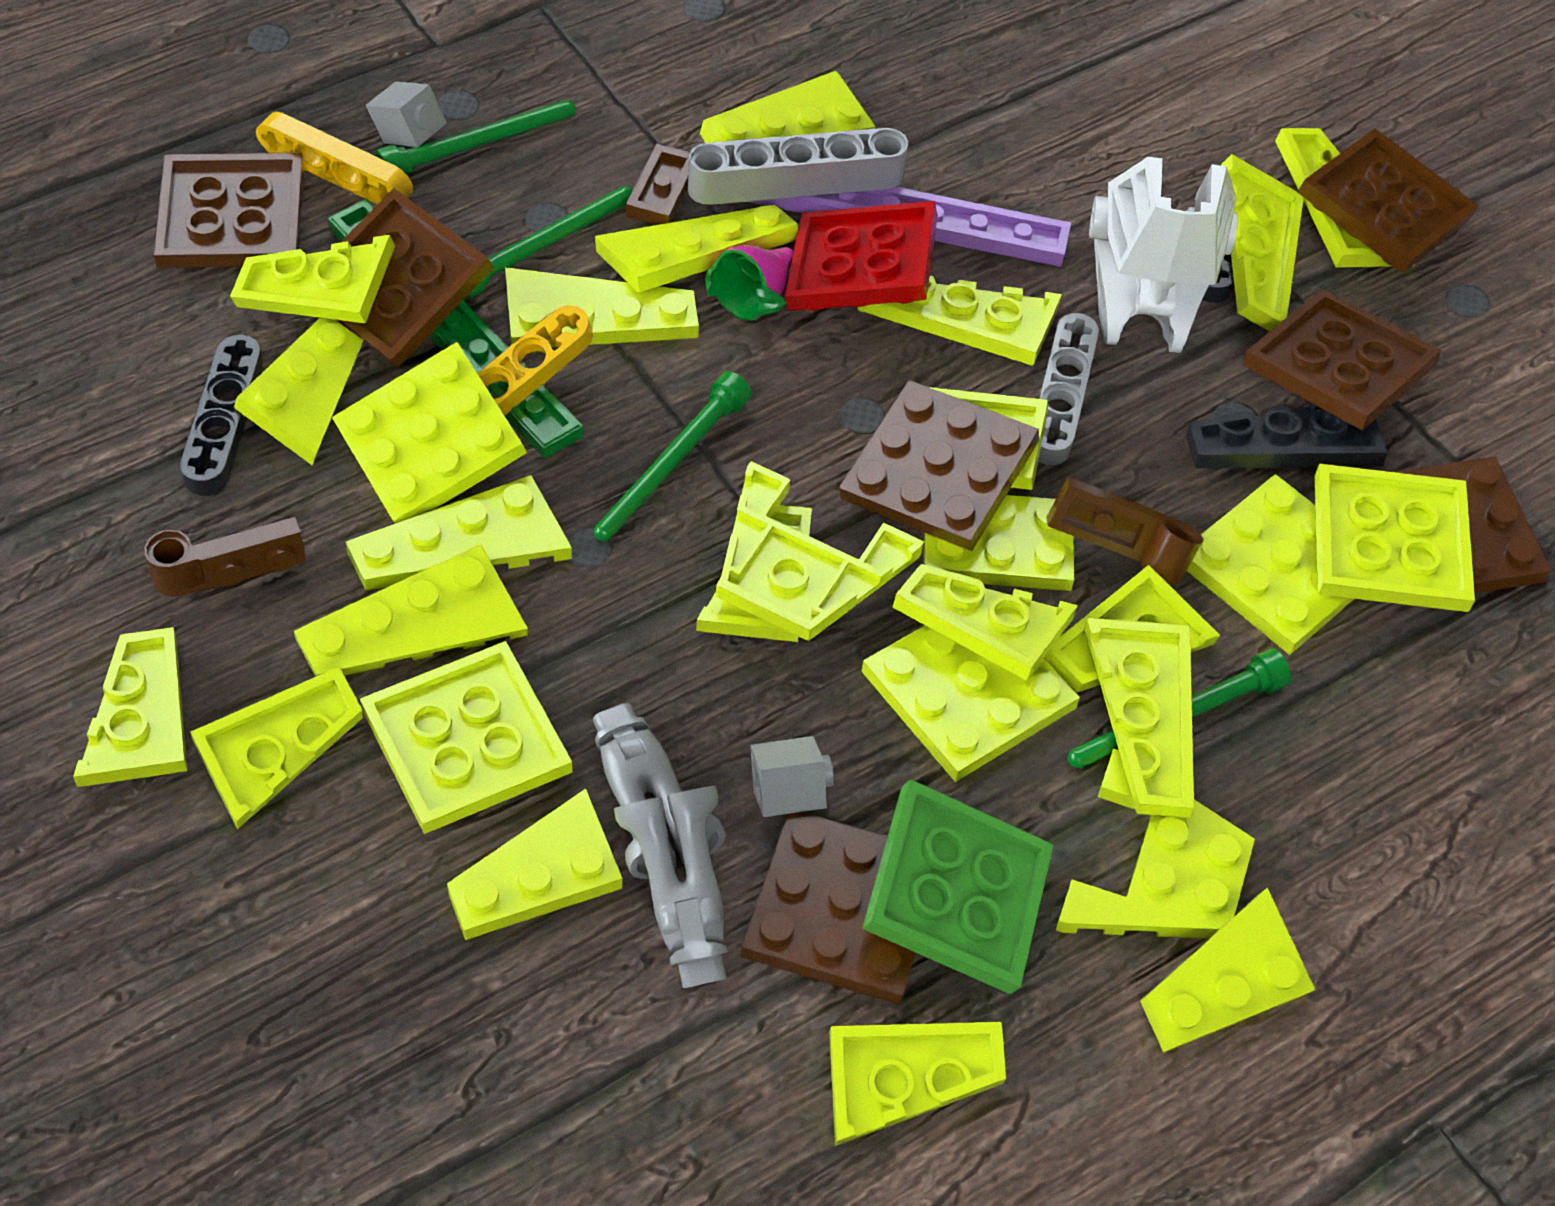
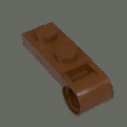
(1125, 528)
(225, 561)

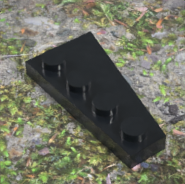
(1284, 440)

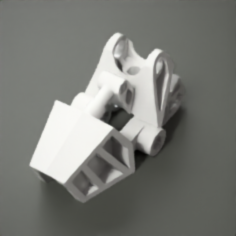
(1159, 256)

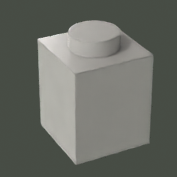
(406, 114)
(790, 776)

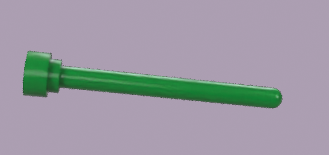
(476, 137)
(554, 233)
(727, 396)
(1265, 673)

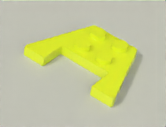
(793, 576)
(1182, 880)

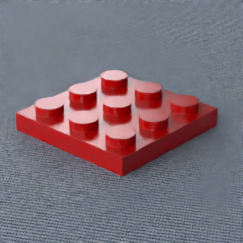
(862, 256)

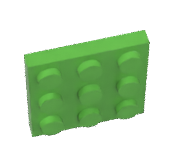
(959, 887)

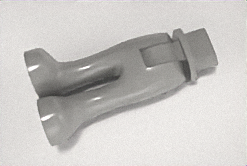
(638, 766)
(689, 911)

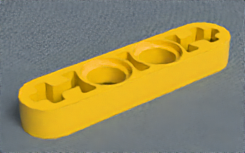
(333, 158)
(524, 380)

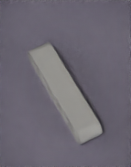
(797, 166)

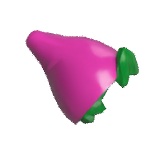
(750, 280)

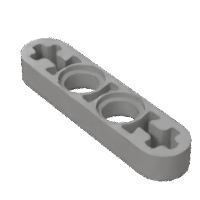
(1065, 387)

